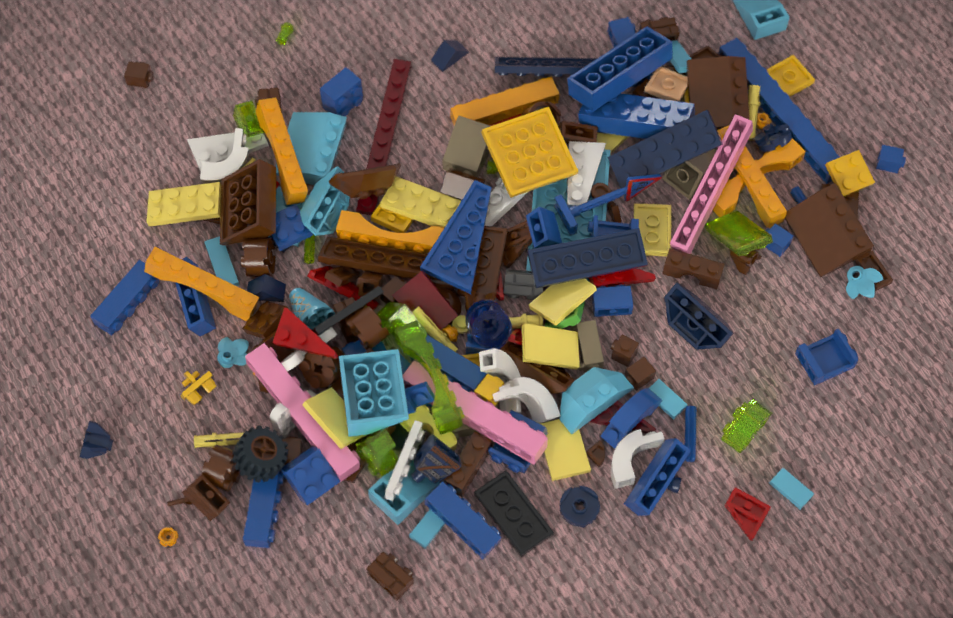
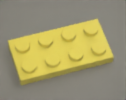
(419, 203)
(184, 204)

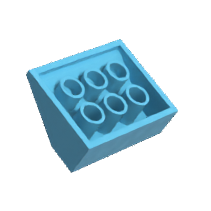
(315, 142)
(373, 391)

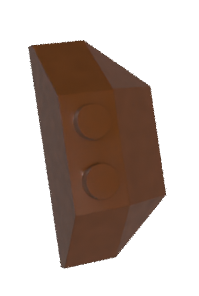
(366, 181)
(551, 377)

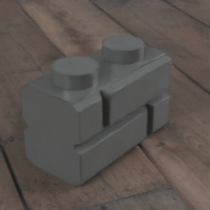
(520, 284)

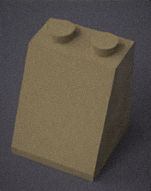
(466, 147)
(689, 175)

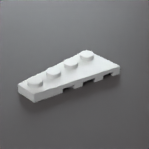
(219, 147)
(587, 160)
(500, 203)
(407, 455)

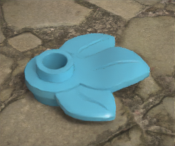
(864, 283)
(234, 350)

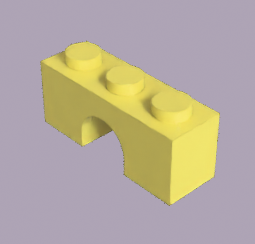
(423, 415)

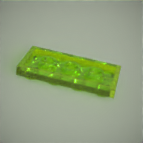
(738, 233)

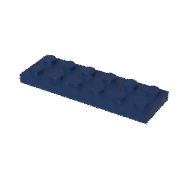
(540, 65)
(667, 148)
(587, 258)

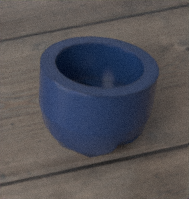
(674, 485)

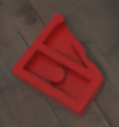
(747, 511)

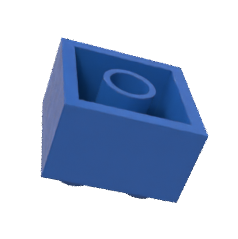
(342, 93)
(310, 475)

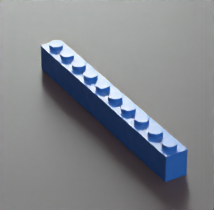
(783, 111)

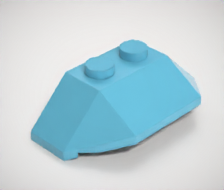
(324, 206)
(591, 396)

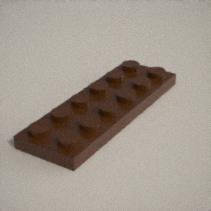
(371, 257)

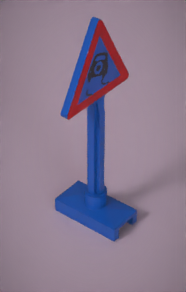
(633, 187)

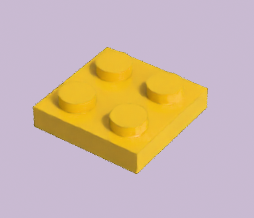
(791, 75)
(850, 173)

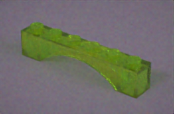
(444, 409)

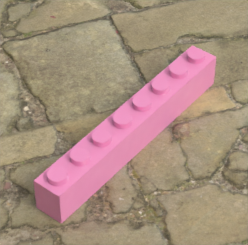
(712, 184)
(287, 392)
(486, 418)

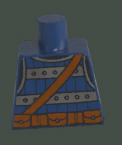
(435, 461)

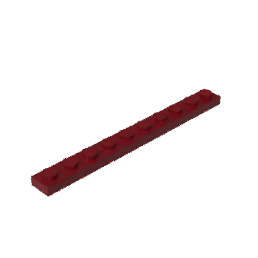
(386, 126)

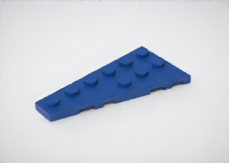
(458, 246)

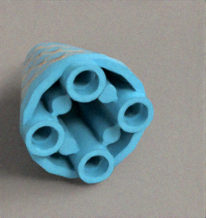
(309, 308)

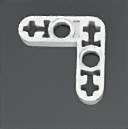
(297, 356)
(282, 420)

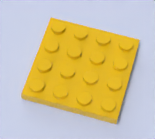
(529, 152)

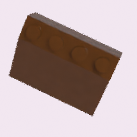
(720, 87)
(248, 203)
(828, 230)

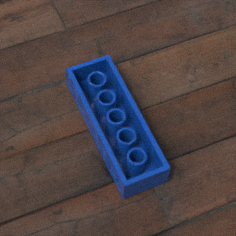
(620, 68)
(636, 115)

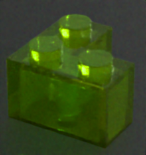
(394, 316)
(746, 423)
(378, 452)

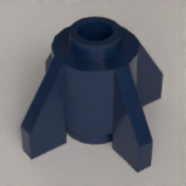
(96, 441)

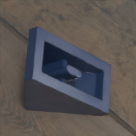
(448, 54)
(267, 288)

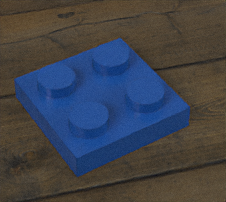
(289, 228)

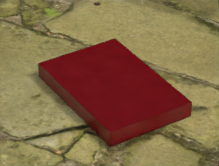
(423, 293)

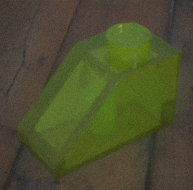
(246, 118)

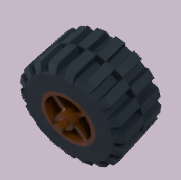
(260, 454)

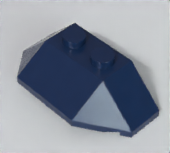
(695, 319)

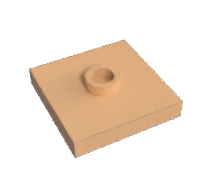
(667, 84)

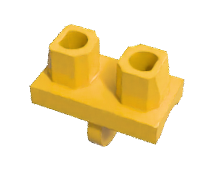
(205, 381)

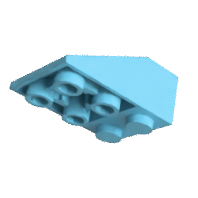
(763, 16)
(410, 497)

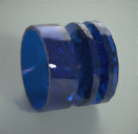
(490, 333)

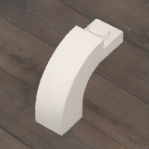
(215, 171)
(501, 365)
(533, 395)
(621, 468)

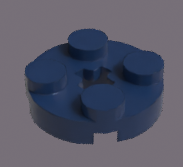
(773, 136)
(577, 495)

